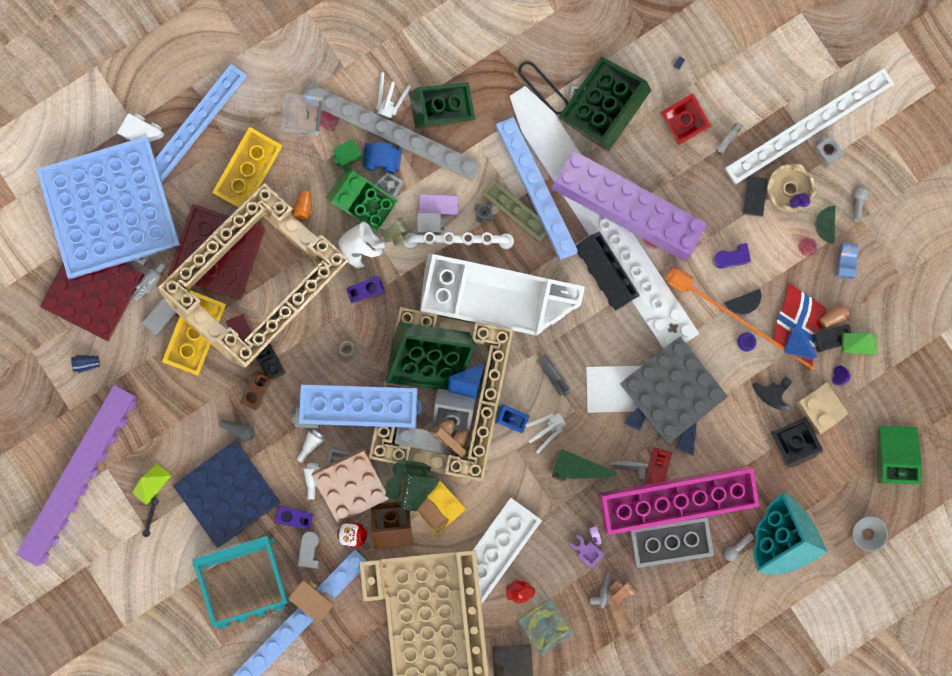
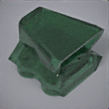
(410, 484)

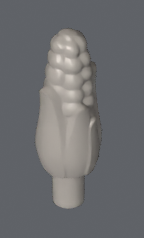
(148, 281)

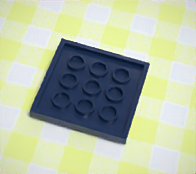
(226, 493)

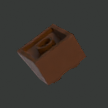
(390, 526)

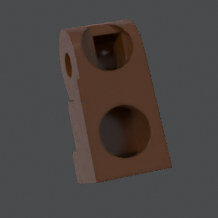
(256, 390)

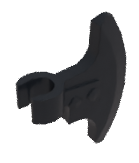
(773, 393)

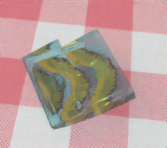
(545, 626)

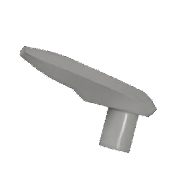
(640, 466)
(604, 592)

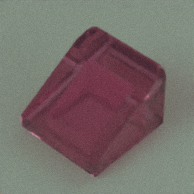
(328, 121)

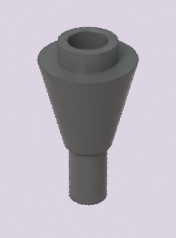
(242, 431)

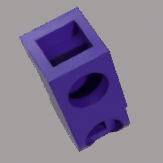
(734, 258)
(366, 290)
(293, 517)

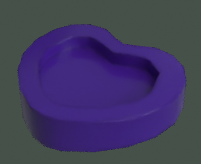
(801, 200)
(841, 375)

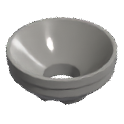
(879, 537)

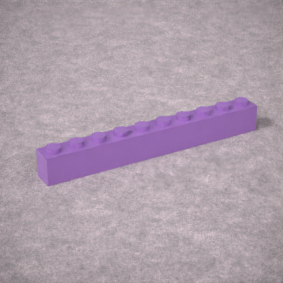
(77, 475)

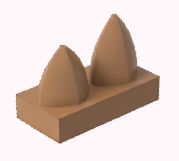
(453, 444)

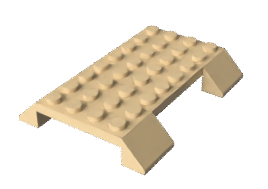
(431, 612)

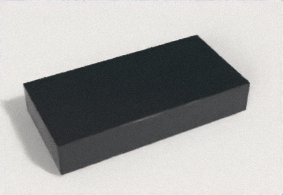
(755, 196)
(830, 338)

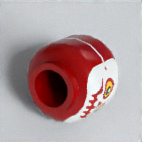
(352, 534)

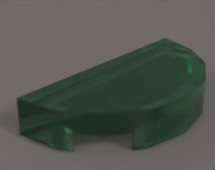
(826, 224)

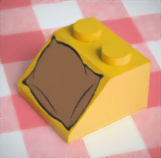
(440, 508)

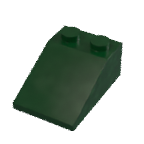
(441, 105)

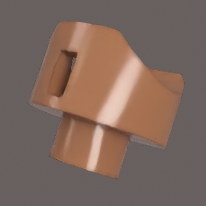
(621, 591)

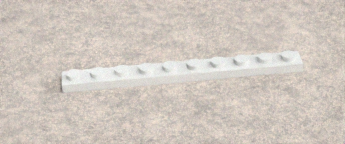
(809, 126)

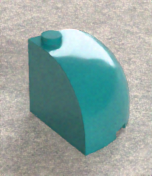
(786, 538)

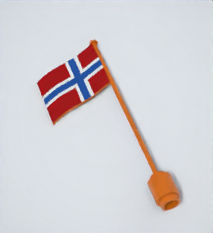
(795, 309)

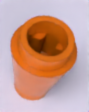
(302, 207)

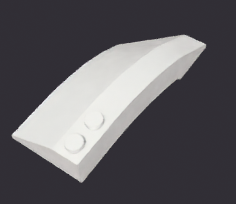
(495, 295)

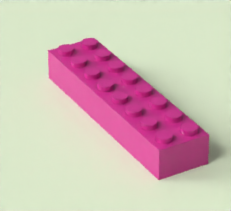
(678, 500)

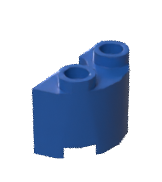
(382, 156)

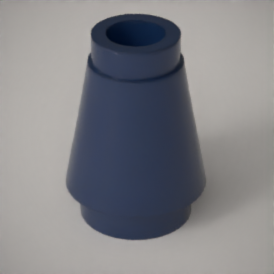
(84, 363)

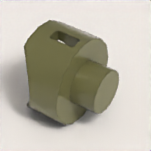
(396, 232)

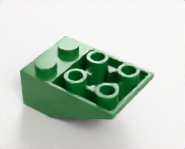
(352, 196)
(899, 455)

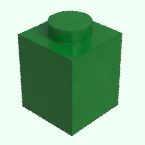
(346, 154)

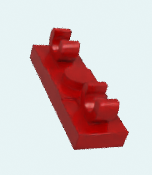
(658, 466)

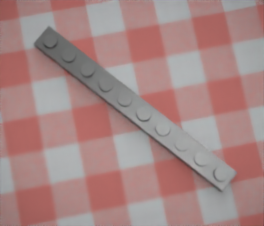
(395, 133)

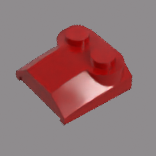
(686, 119)

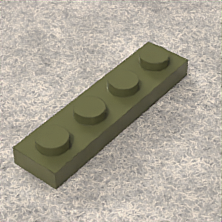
(515, 210)

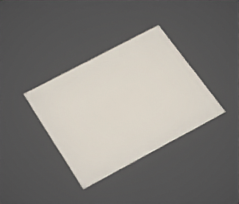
(604, 389)

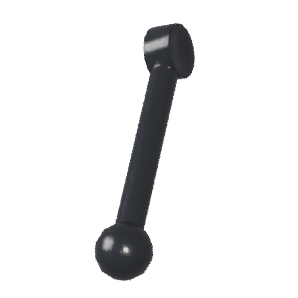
(146, 533)

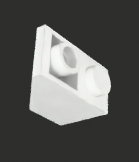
(136, 128)

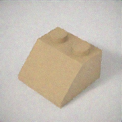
(822, 408)

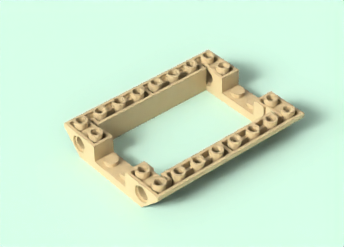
(260, 204)
(474, 467)

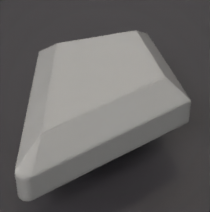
(389, 184)

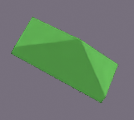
(859, 343)

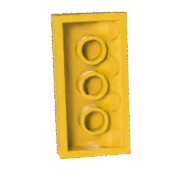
(246, 168)
(188, 347)

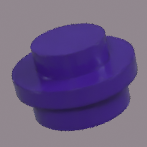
(746, 342)

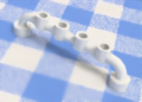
(505, 240)

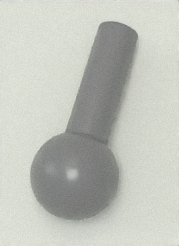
(859, 194)
(732, 552)

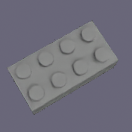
(671, 542)

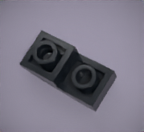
(270, 362)

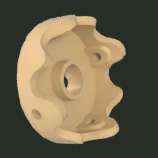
(789, 174)

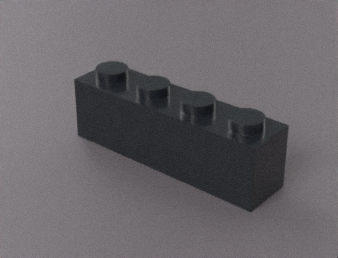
(607, 271)

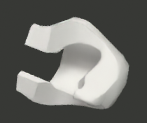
(354, 243)

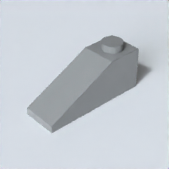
(419, 439)

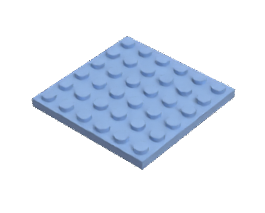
(108, 207)

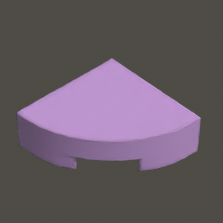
(595, 535)

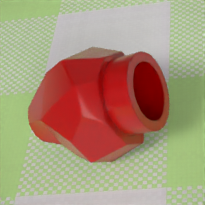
(520, 591)

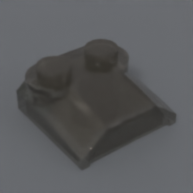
(512, 660)

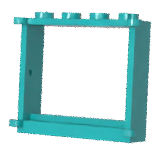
(232, 553)

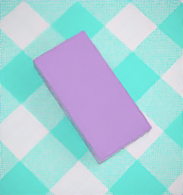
(438, 204)

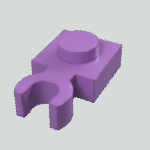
(588, 553)

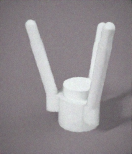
(386, 107)
(554, 423)

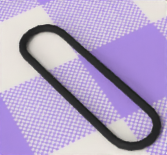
(530, 63)

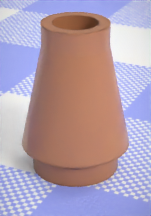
(835, 315)

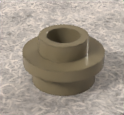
(347, 342)

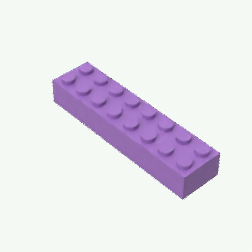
(629, 206)

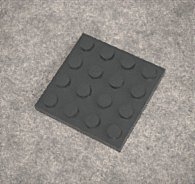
(673, 390)

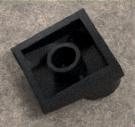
(797, 443)

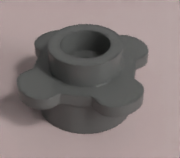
(484, 207)

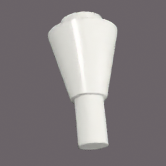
(312, 441)
(311, 467)

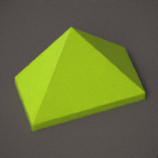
(151, 483)

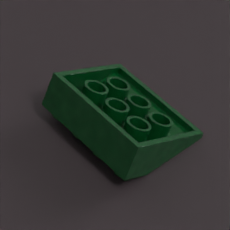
(606, 103)
(427, 355)
(570, 466)

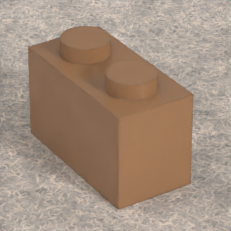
(311, 600)

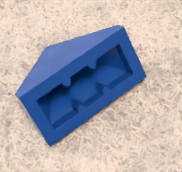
(798, 344)

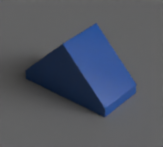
(467, 382)
(511, 418)

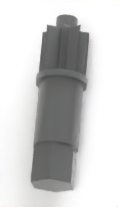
(554, 376)

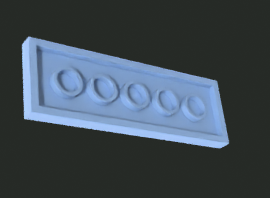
(358, 406)

